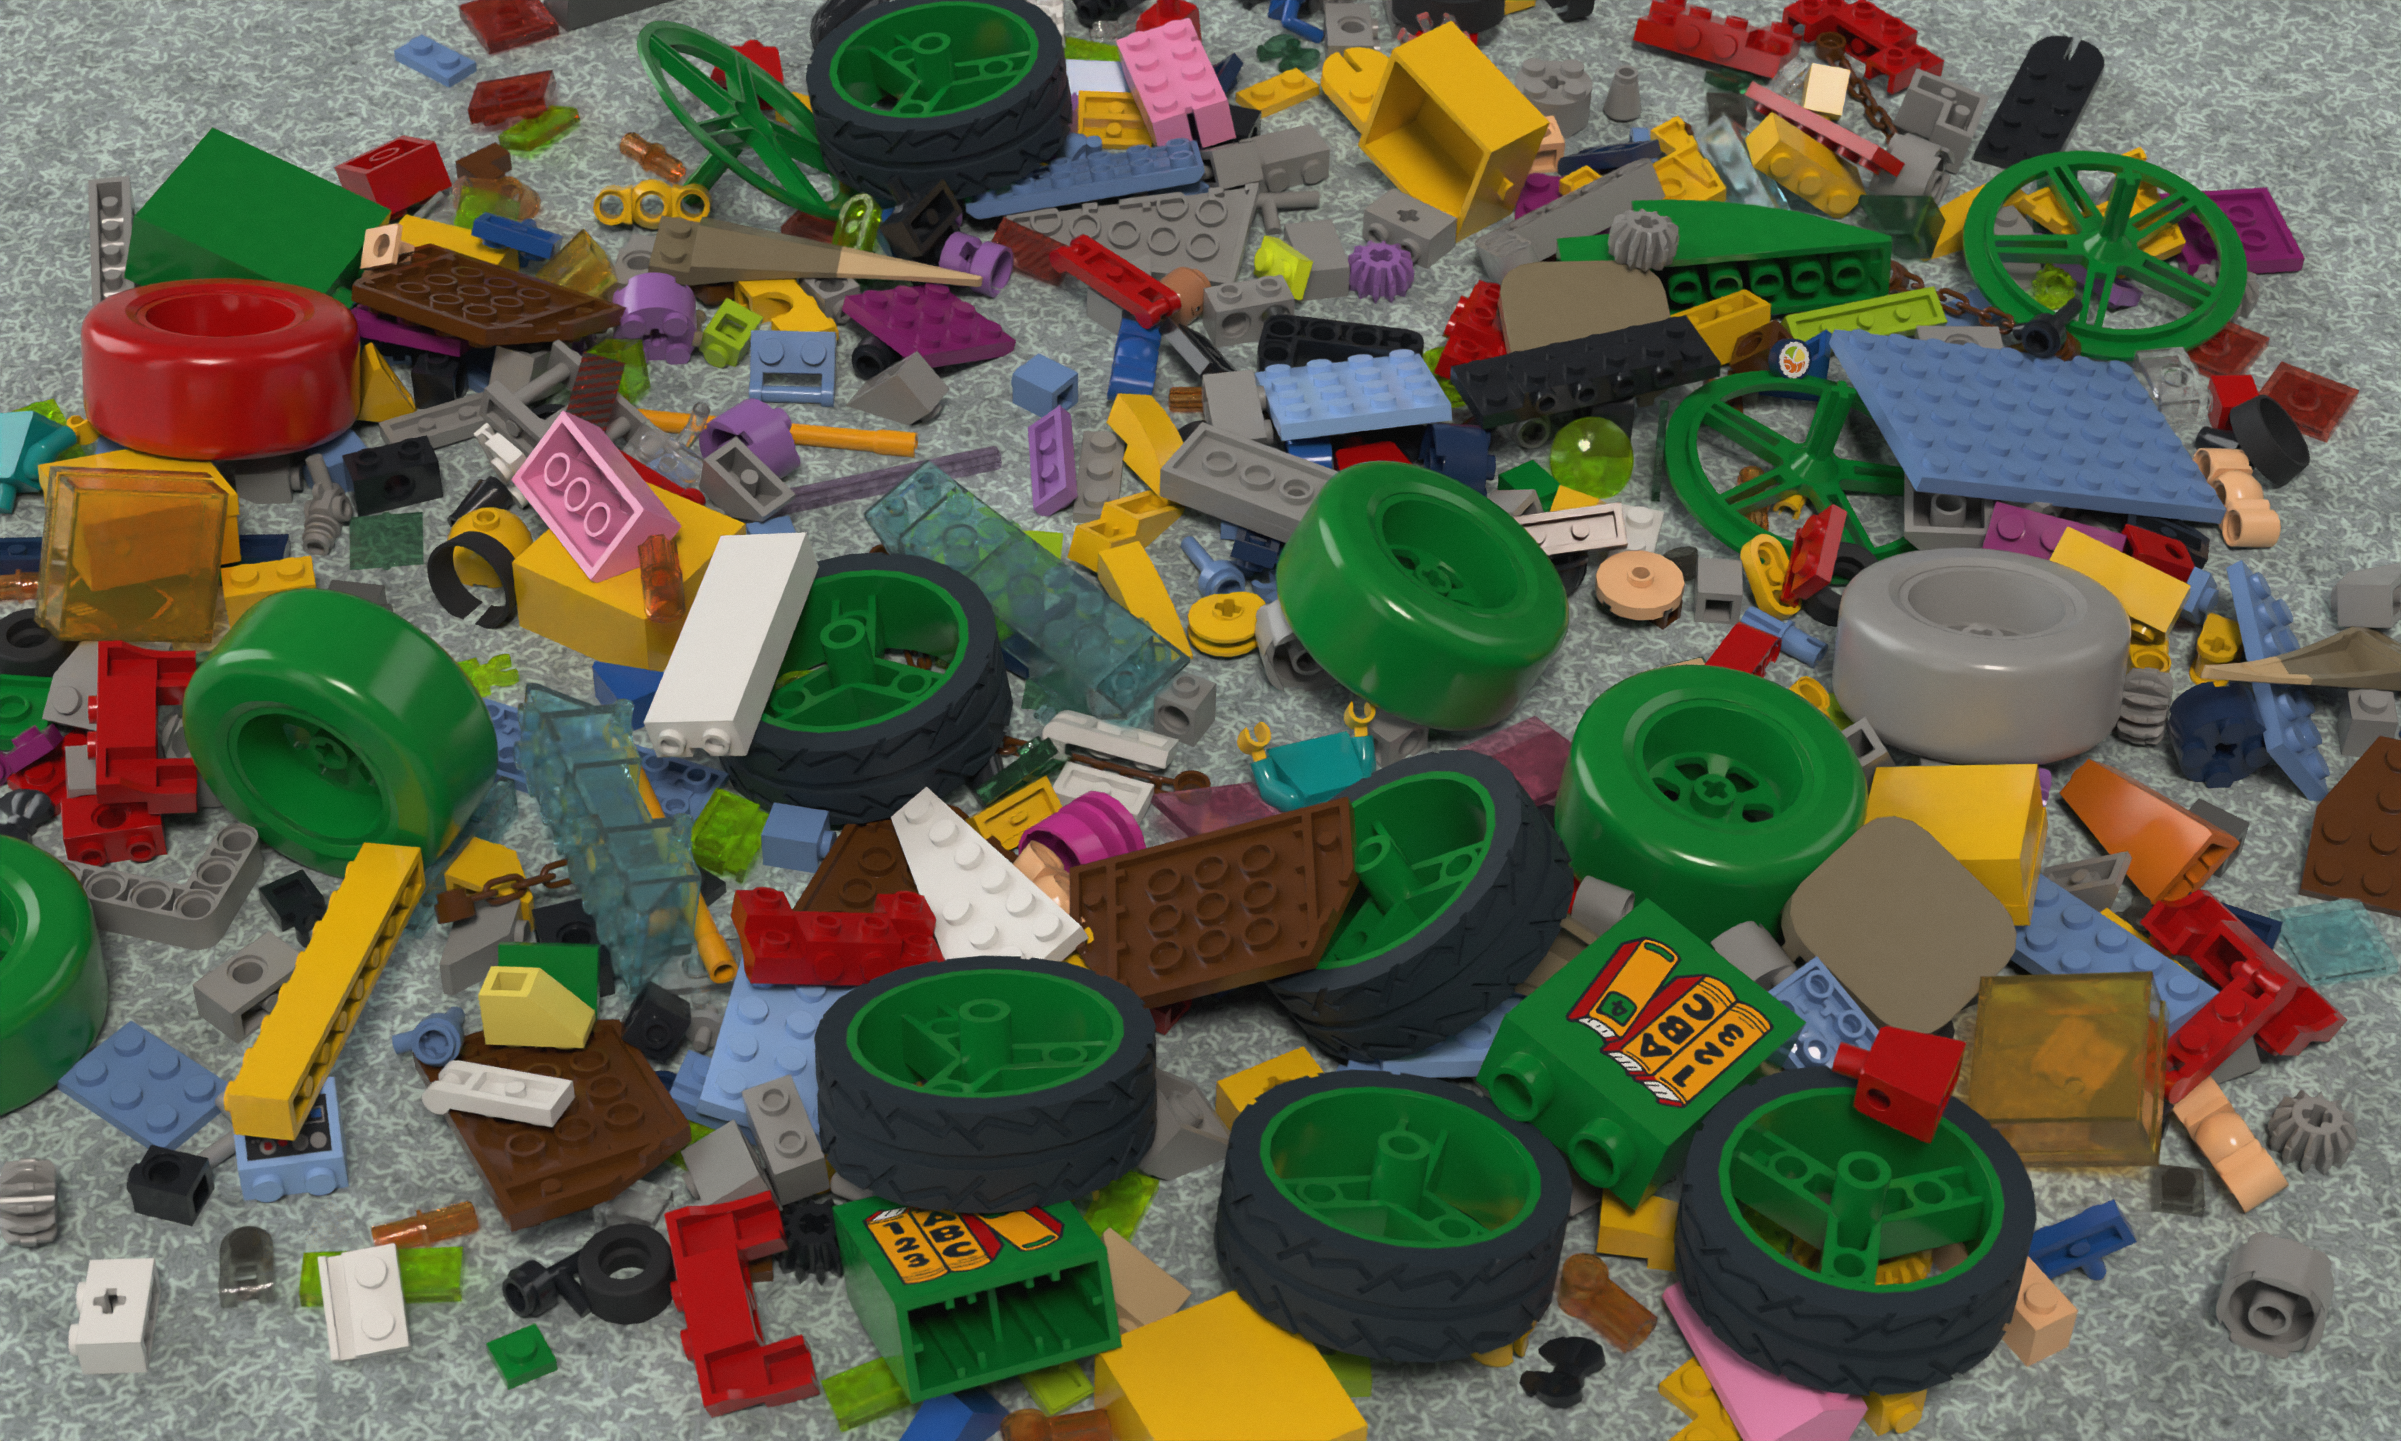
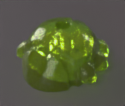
(2059, 286)

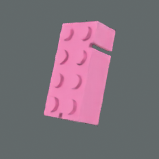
(1174, 78)

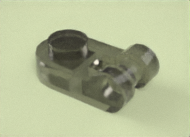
(246, 1253)

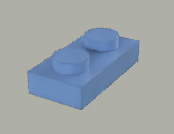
(435, 60)

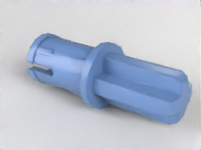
(1794, 641)

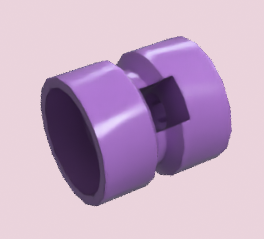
(988, 260)

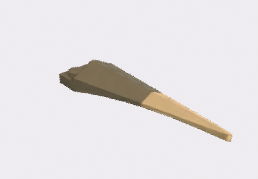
(735, 252)
(2346, 660)

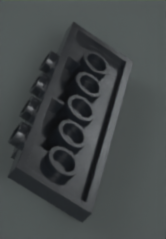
(1584, 372)

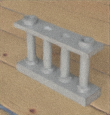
(519, 425)

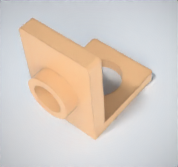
(383, 246)

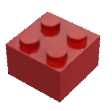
(396, 174)

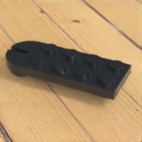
(2042, 102)

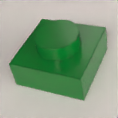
(521, 1356)

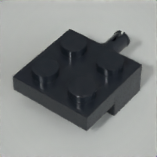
(920, 221)

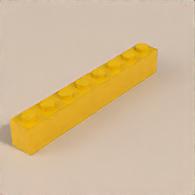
(325, 993)

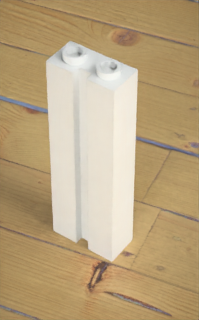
(732, 645)

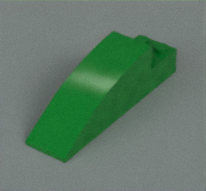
(1773, 252)

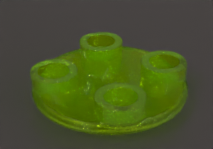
(1592, 457)

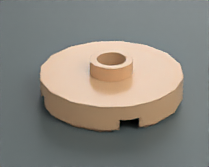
(1639, 584)

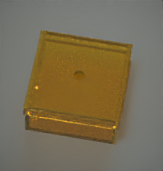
(130, 555)
(2072, 1067)

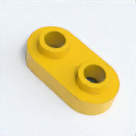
(1767, 578)

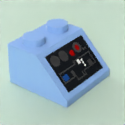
(309, 1164)

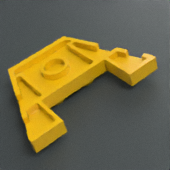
(1680, 173)
(2047, 211)

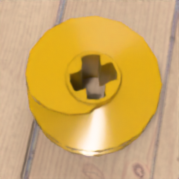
(1224, 623)

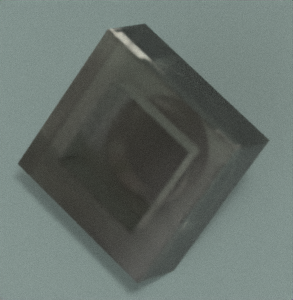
(1726, 103)
(2177, 1190)

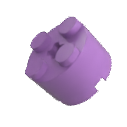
(658, 314)
(760, 429)

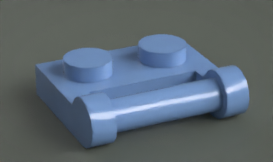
(793, 354)

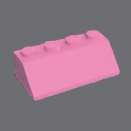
(592, 498)
(1759, 1401)

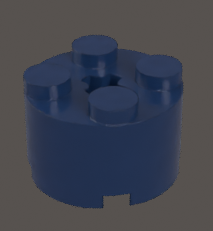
(1459, 453)
(2217, 734)

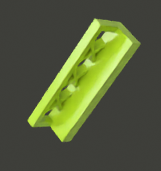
(1879, 315)

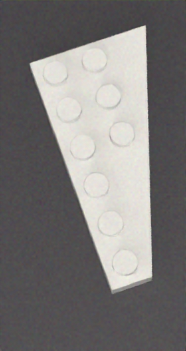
(976, 892)

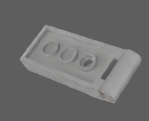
(1242, 481)

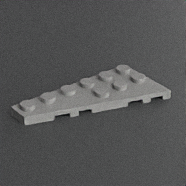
(1172, 228)

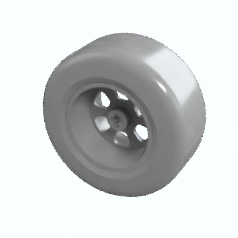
(1981, 656)

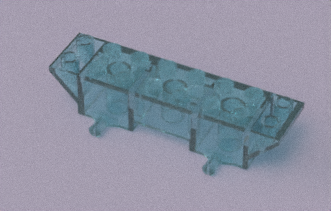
(1046, 615)
(629, 867)

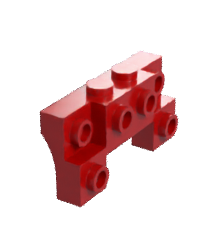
(1871, 37)
(1724, 41)
(1473, 329)
(125, 743)
(2220, 945)
(831, 946)
(722, 1310)

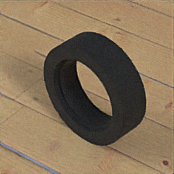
(1470, 14)

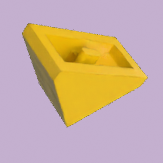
(381, 389)

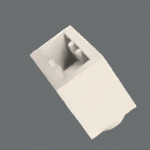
(116, 1316)

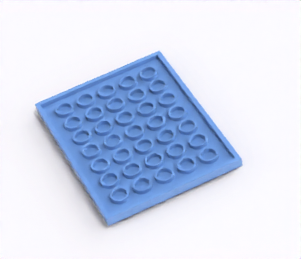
(2024, 427)

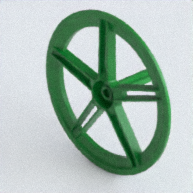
(740, 117)
(2106, 249)
(1800, 467)

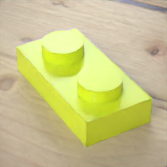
(1279, 258)

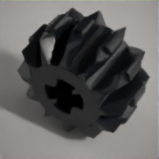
(810, 1241)

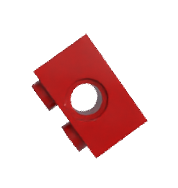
(110, 831)

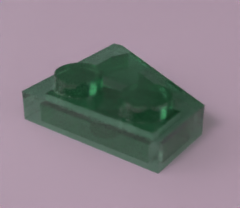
(1036, 760)

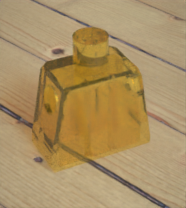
(580, 266)

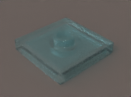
(2334, 942)

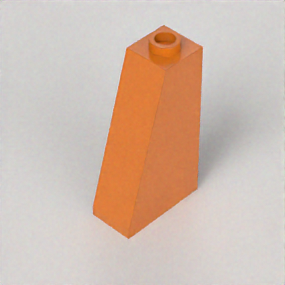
(2167, 843)

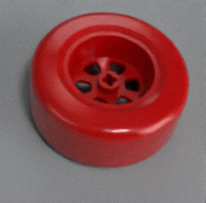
(221, 368)

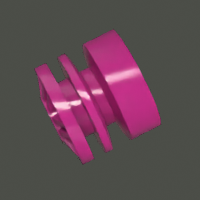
(1087, 830)

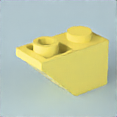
(532, 1010)

